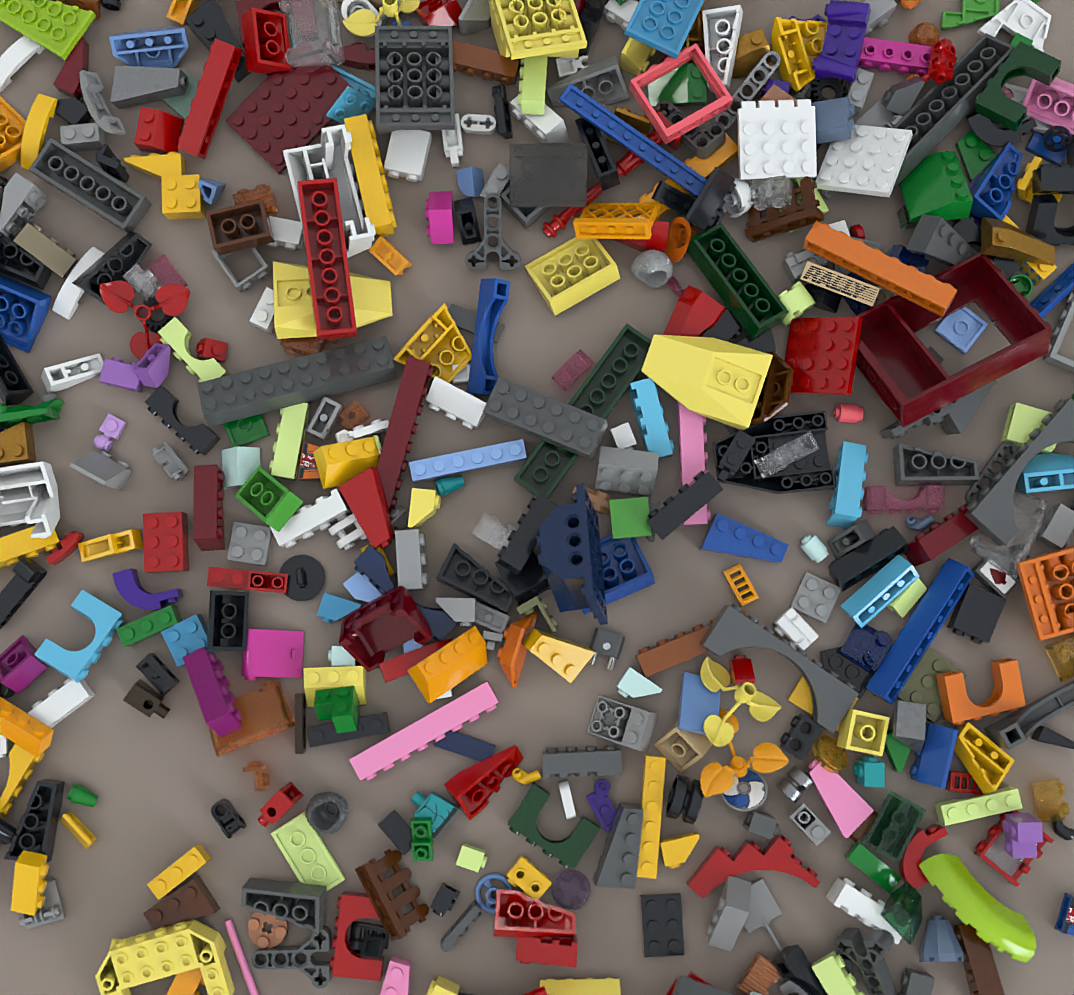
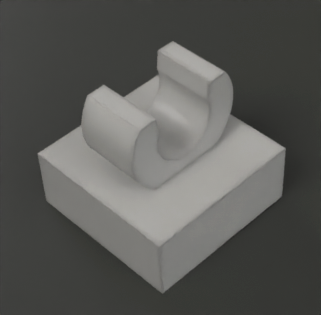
(492, 638)

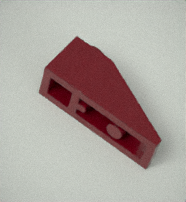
(69, 77)

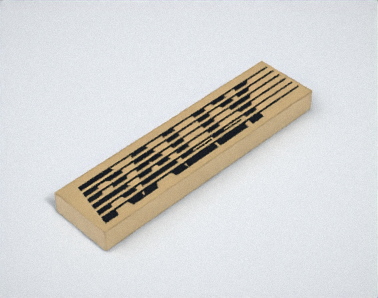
(840, 283)

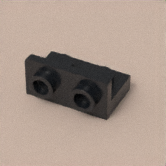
(110, 163)

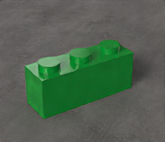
(148, 626)

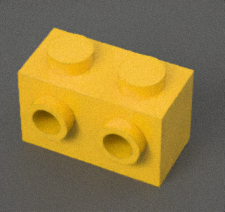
(528, 878)

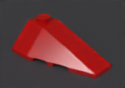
(656, 242)
(529, 917)

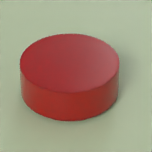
(857, 231)

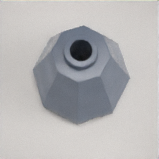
(940, 942)

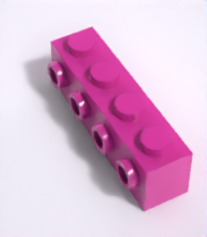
(895, 56)

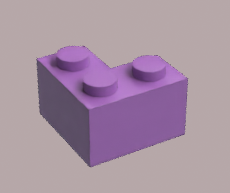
(1021, 835)

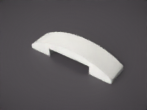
(15, 57)
(69, 294)

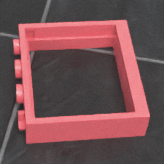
(656, 71)

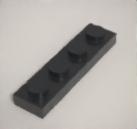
(678, 201)

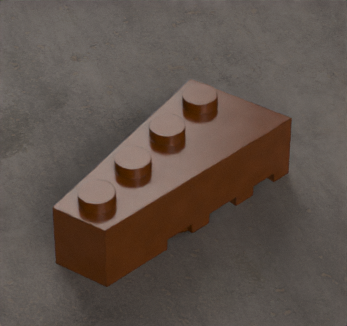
(978, 962)

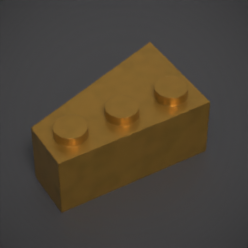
(17, 445)

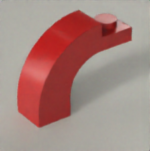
(912, 856)

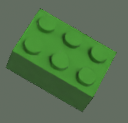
(268, 499)

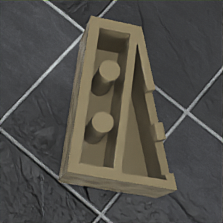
(46, 249)

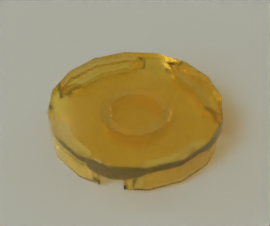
(831, 756)

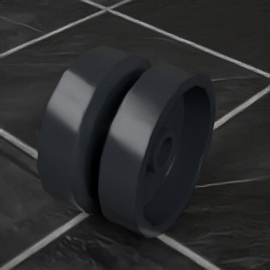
(684, 799)

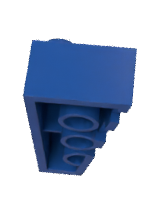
(737, 539)

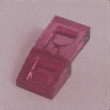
(572, 369)

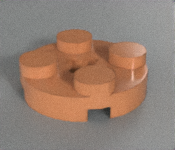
(263, 938)

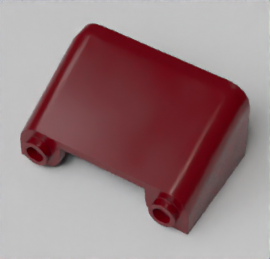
(382, 627)

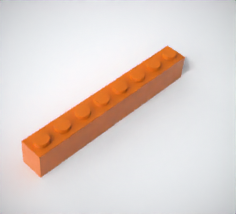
(880, 268)

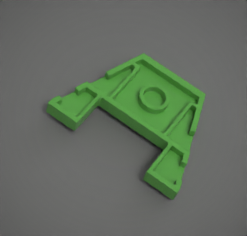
(971, 12)

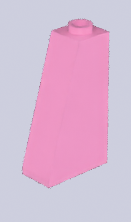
(841, 801)

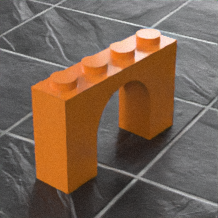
(1006, 694)

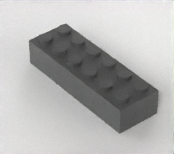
(90, 186)
(545, 418)

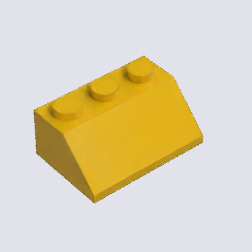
(345, 460)

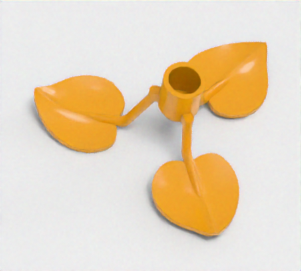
(719, 779)

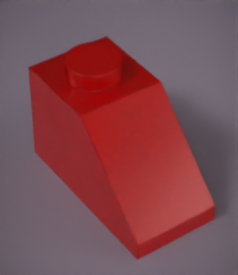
(741, 670)

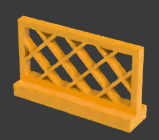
(613, 227)

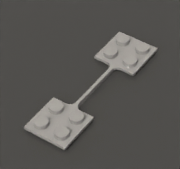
(761, 911)

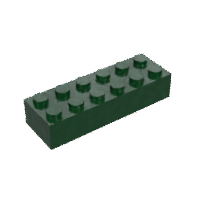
(736, 280)

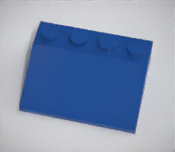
(21, 313)
(623, 568)

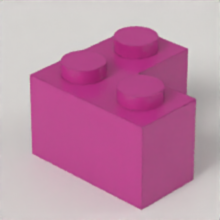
(440, 216)

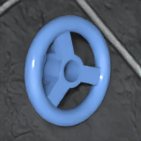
(490, 900)

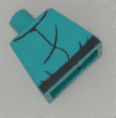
(437, 808)

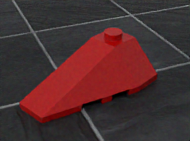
(693, 314)
(476, 783)

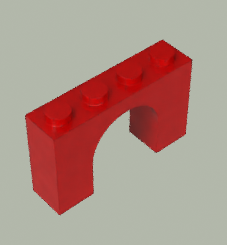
(345, 961)

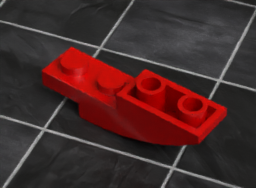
(247, 580)

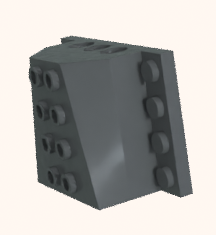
(414, 78)

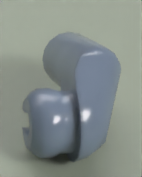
(917, 524)

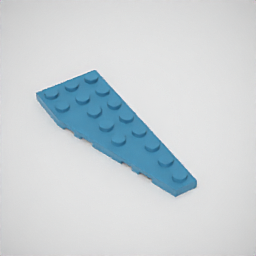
(663, 23)

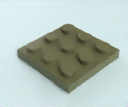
(923, 684)

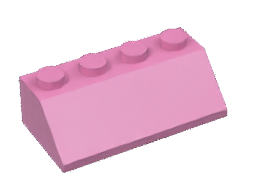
(1051, 103)

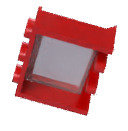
(993, 853)

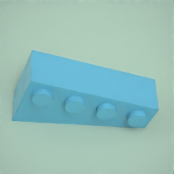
(650, 418)
(848, 489)

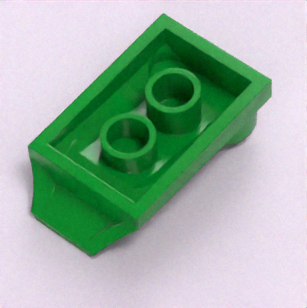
(44, 412)

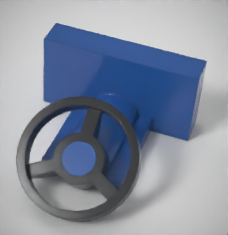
(1049, 145)

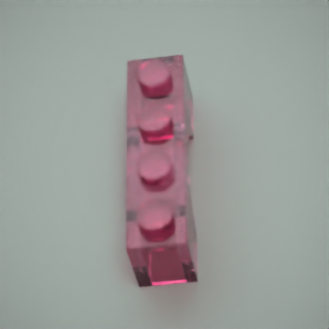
(928, 498)

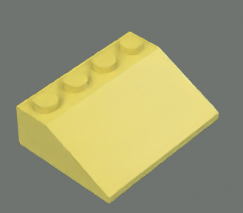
(572, 273)

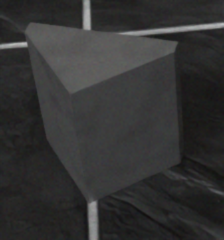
(910, 724)

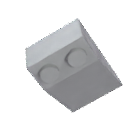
(103, 469)

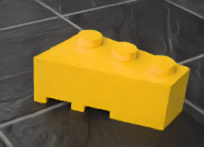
(560, 654)
(982, 757)

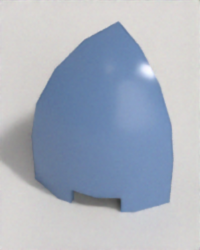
(470, 181)
(211, 189)

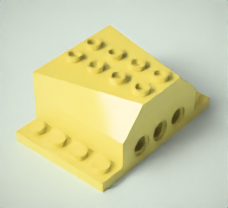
(537, 28)

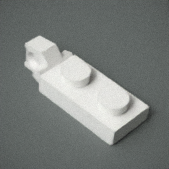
(453, 142)
(359, 432)

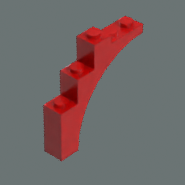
(748, 858)

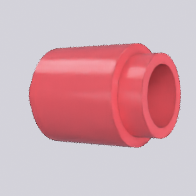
(848, 413)

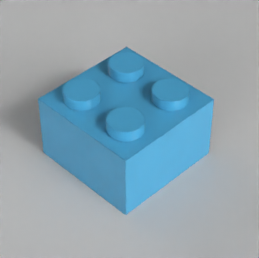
(186, 637)

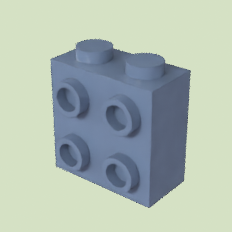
(833, 119)

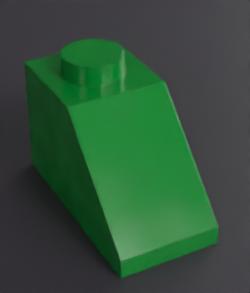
(896, 752)

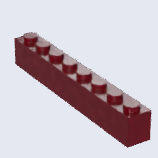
(402, 426)

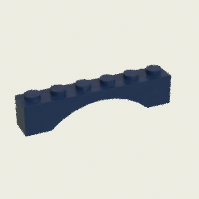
(373, 564)

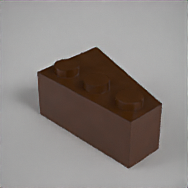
(184, 904)

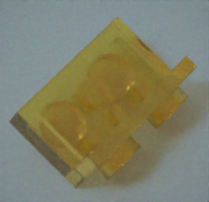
(1050, 800)

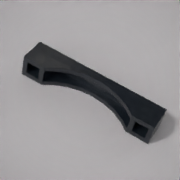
(796, 968)

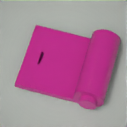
(270, 654)

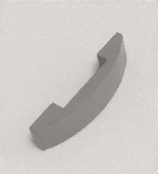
(91, 90)

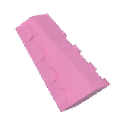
(397, 977)

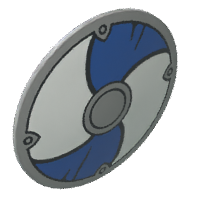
(746, 792)

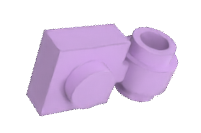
(111, 427)

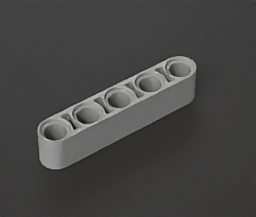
(752, 84)

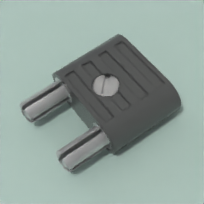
(607, 644)

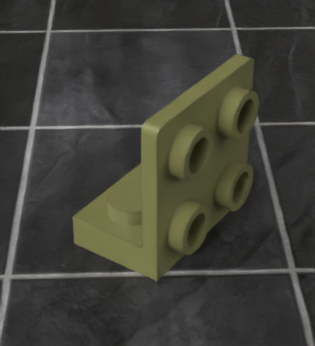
(528, 607)

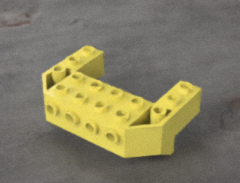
(164, 954)

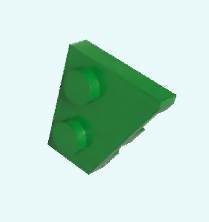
(974, 154)

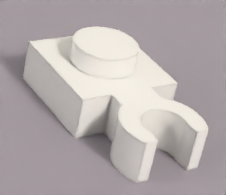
(569, 66)

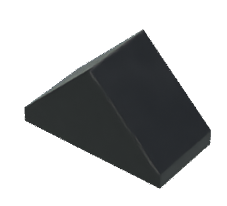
(824, 298)

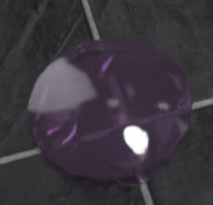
(571, 889)

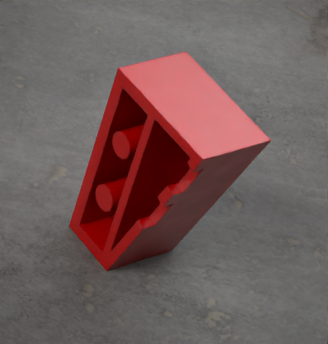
(548, 950)

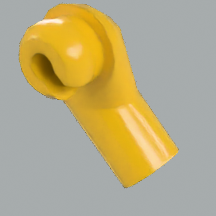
(524, 777)

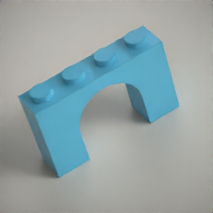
(76, 663)

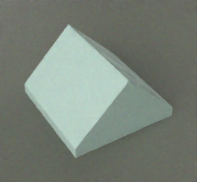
(239, 464)

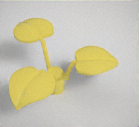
(364, 21)
(761, 706)

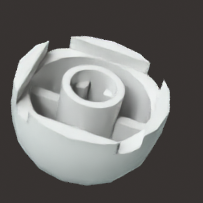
(737, 201)

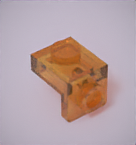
(260, 775)

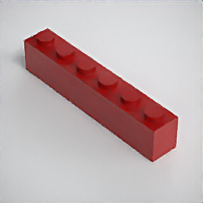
(209, 98)

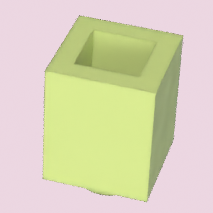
(471, 857)

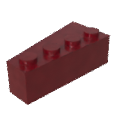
(208, 508)

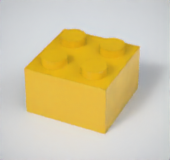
(182, 197)

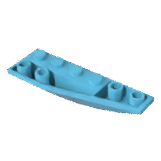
(1047, 474)

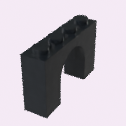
(1041, 221)

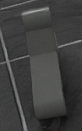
(484, 247)
(869, 957)
(310, 967)

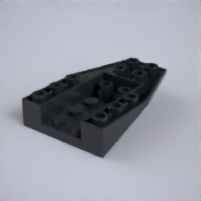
(802, 475)

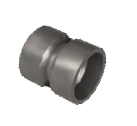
(794, 784)

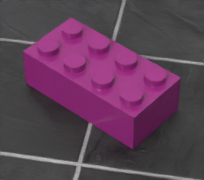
(213, 691)

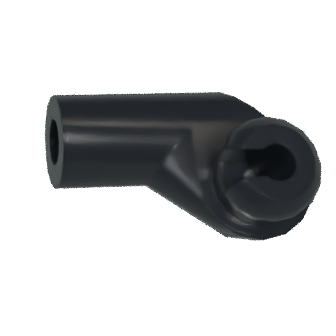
(1063, 831)

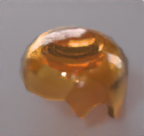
(924, 34)

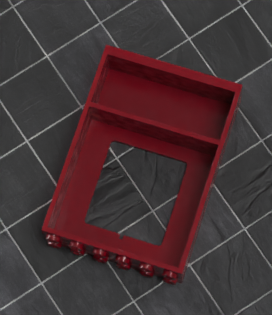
(910, 376)

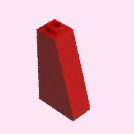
(368, 504)

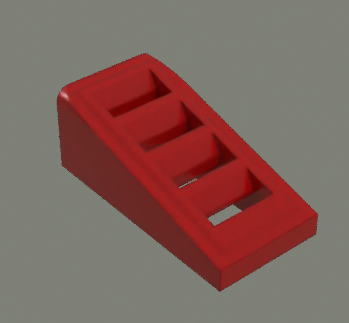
(951, 780)

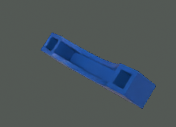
(491, 301)

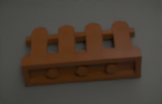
(789, 219)
(382, 898)

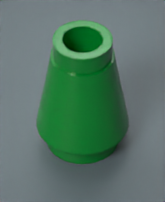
(82, 796)

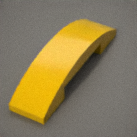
(36, 128)

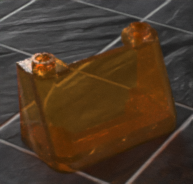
(263, 715)

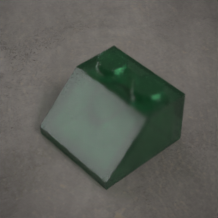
(904, 911)

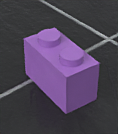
(120, 375)

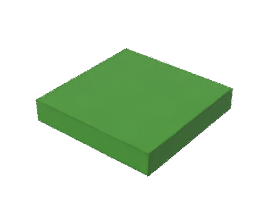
(629, 517)

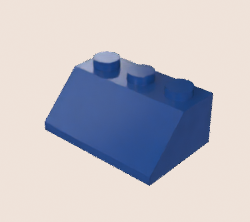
(935, 756)

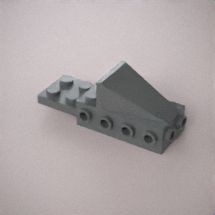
(952, 417)

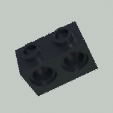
(805, 740)

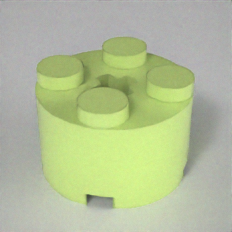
(796, 302)

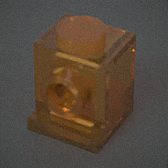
(360, 416)

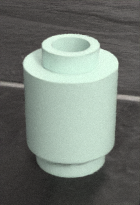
(814, 548)

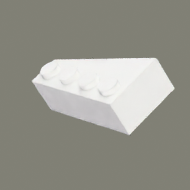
(721, 40)
(312, 518)
(860, 905)

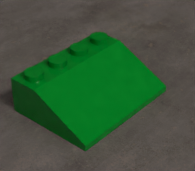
(937, 188)

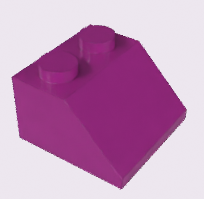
(20, 665)

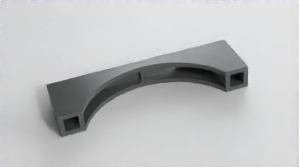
(994, 507)
(829, 695)
(1019, 725)

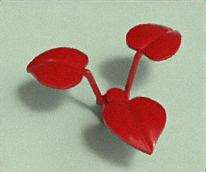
(118, 296)

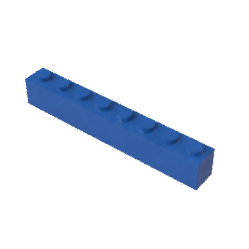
(920, 630)

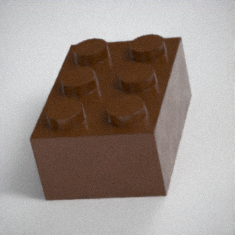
(240, 227)

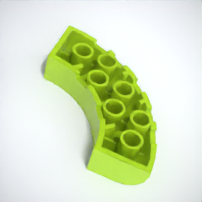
(975, 906)

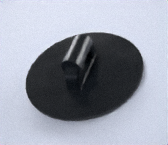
(304, 577)

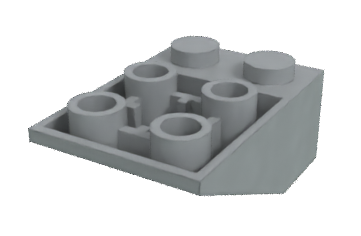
(19, 205)
(622, 723)

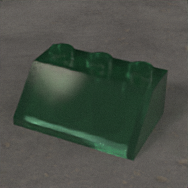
(894, 826)

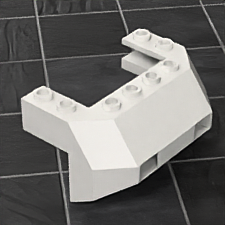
(331, 161)
(29, 497)

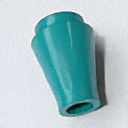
(449, 484)

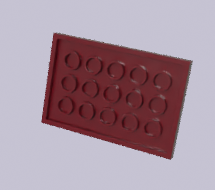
(287, 111)

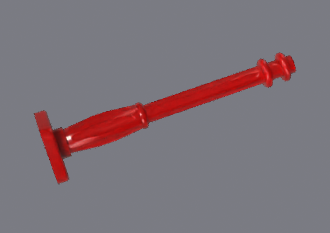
(623, 166)

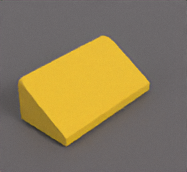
(78, 829)

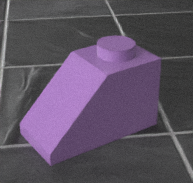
(154, 365)

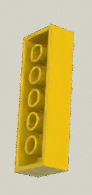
(368, 171)

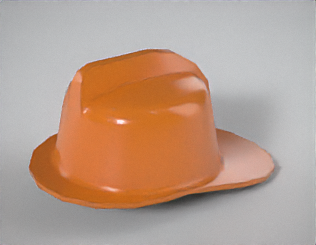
(678, 238)

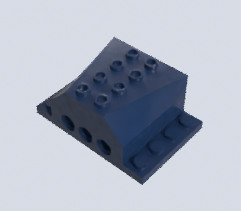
(574, 556)

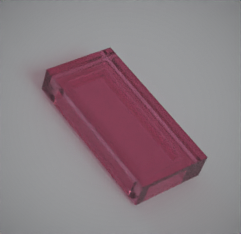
(166, 272)

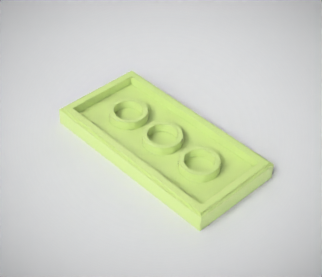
(307, 853)

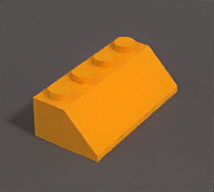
(450, 664)

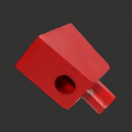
(279, 804)

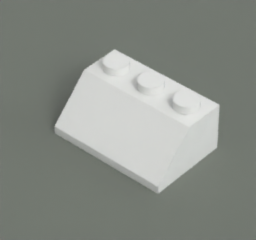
(455, 403)

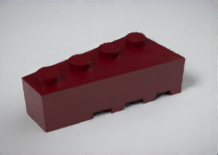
(940, 537)

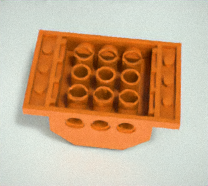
(1049, 591)

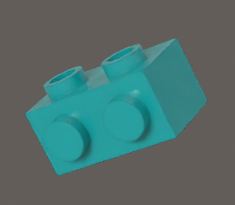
(869, 772)

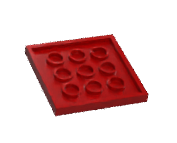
(823, 354)

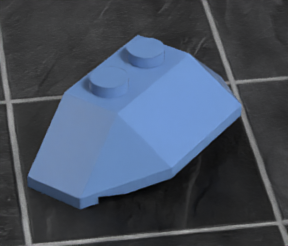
(151, 47)

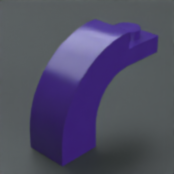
(130, 589)

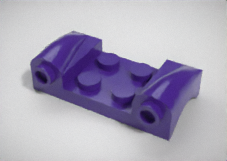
(842, 40)

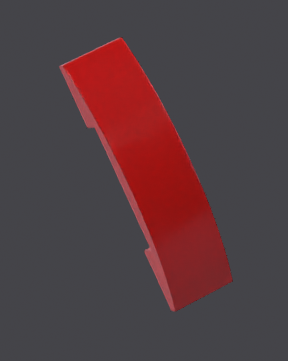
(398, 666)

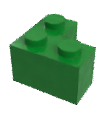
(340, 705)

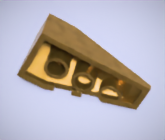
(749, 51)
(1010, 242)

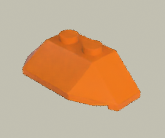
(513, 652)

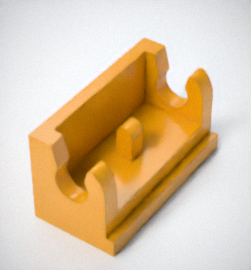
(390, 256)

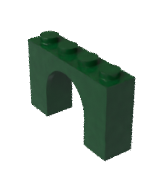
(1021, 62)
(567, 850)

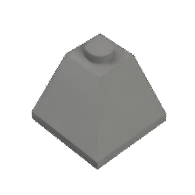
(474, 17)

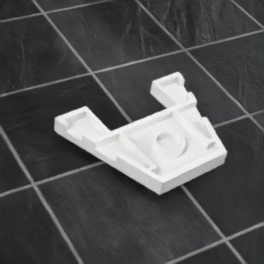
(1023, 18)

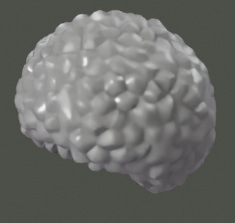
(652, 268)

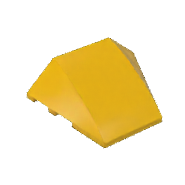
(797, 46)
(438, 343)

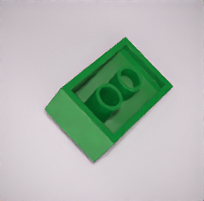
(681, 87)

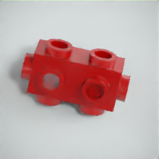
(941, 62)

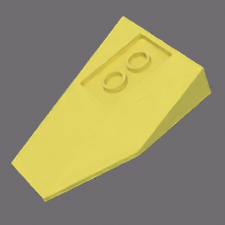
(294, 303)
(709, 376)

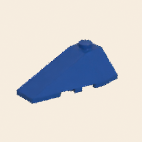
(995, 186)

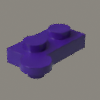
(601, 804)

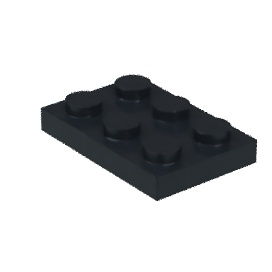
(662, 925)

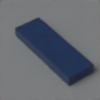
(466, 746)

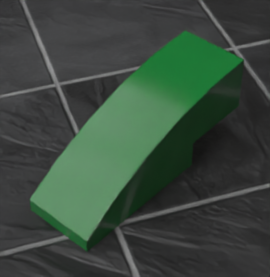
(872, 867)

